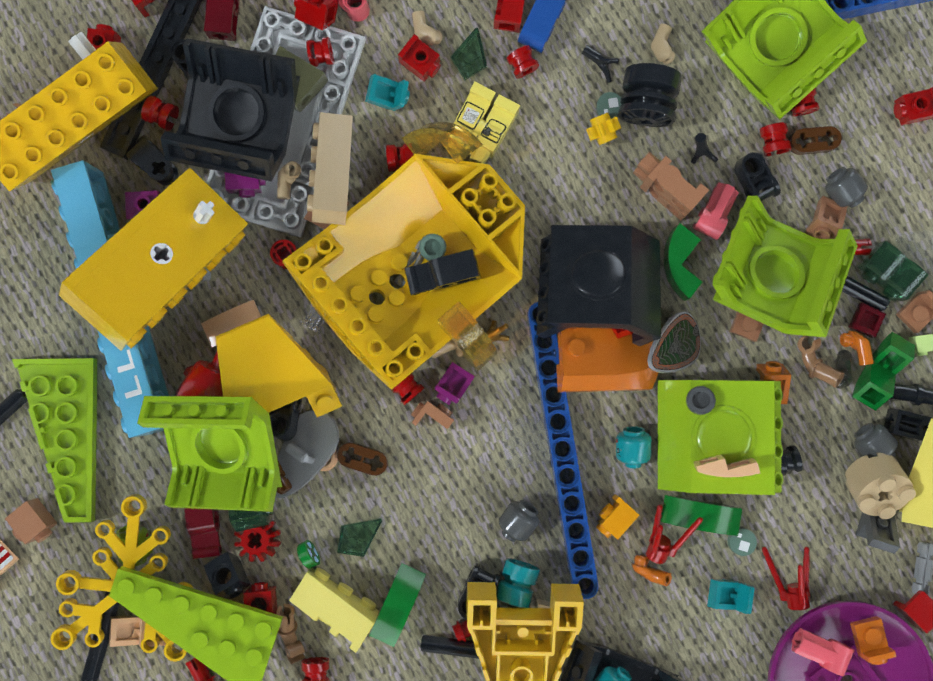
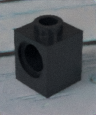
(218, 570)

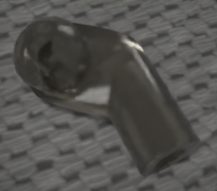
(843, 364)

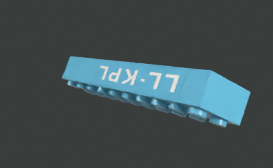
(91, 223)

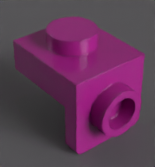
(453, 384)

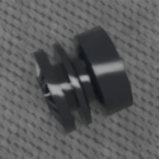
(649, 95)

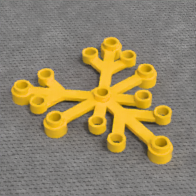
(129, 554)

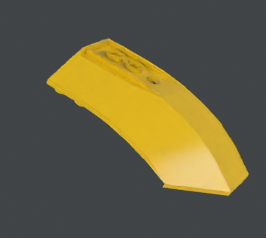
(350, 261)

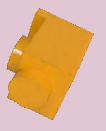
(616, 518)

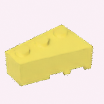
(335, 606)

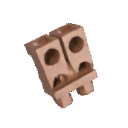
(668, 185)

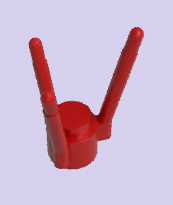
(660, 545)
(797, 593)

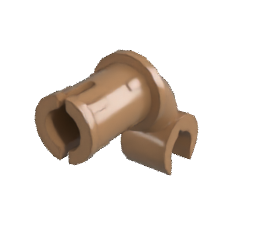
(815, 366)
(287, 631)

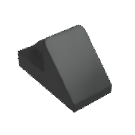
(879, 532)

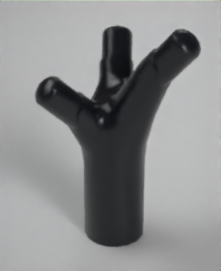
(601, 60)
(702, 149)

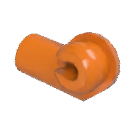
(860, 344)
(652, 574)

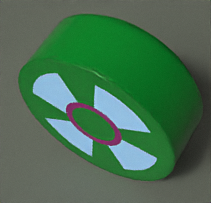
(308, 554)

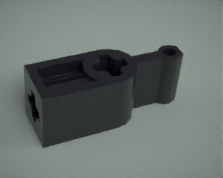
(443, 272)
(914, 423)

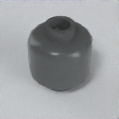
(846, 187)
(875, 439)
(519, 521)

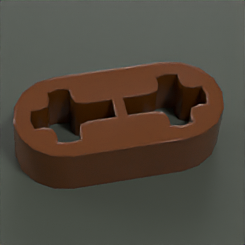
(814, 134)
(360, 465)

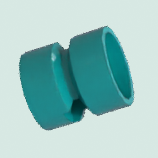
(522, 577)

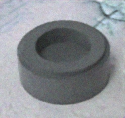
(700, 400)

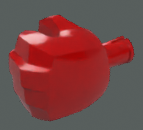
(202, 380)

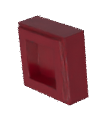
(867, 320)

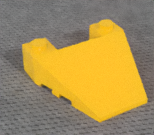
(272, 368)
(523, 641)

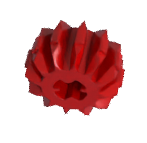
(258, 550)

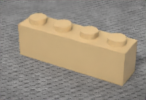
(332, 168)

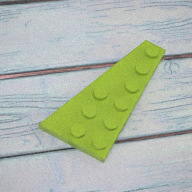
(65, 423)
(213, 629)

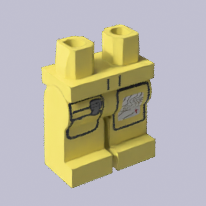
(494, 128)

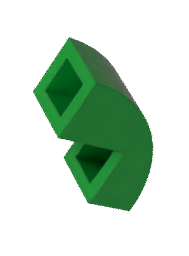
(677, 249)
(878, 379)
(716, 517)
(397, 605)

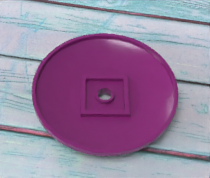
(833, 622)

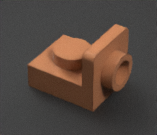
(827, 219)
(918, 311)
(746, 327)

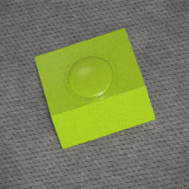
(782, 47)
(782, 273)
(739, 427)
(217, 451)

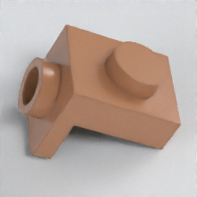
(440, 413)

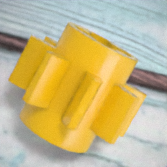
(603, 128)

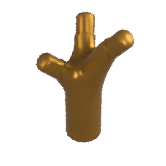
(495, 333)

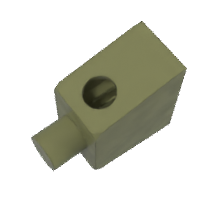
(310, 82)

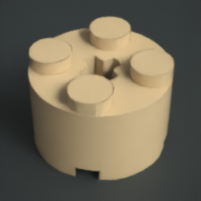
(879, 485)

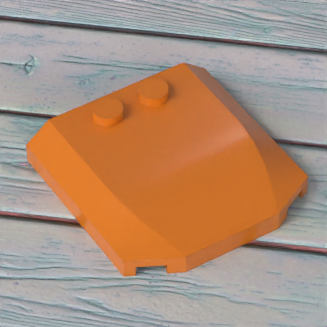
(602, 362)

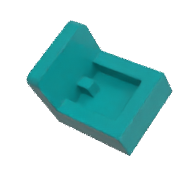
(387, 93)
(730, 595)

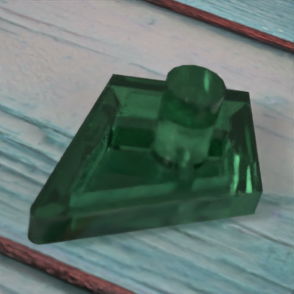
(470, 56)
(357, 537)

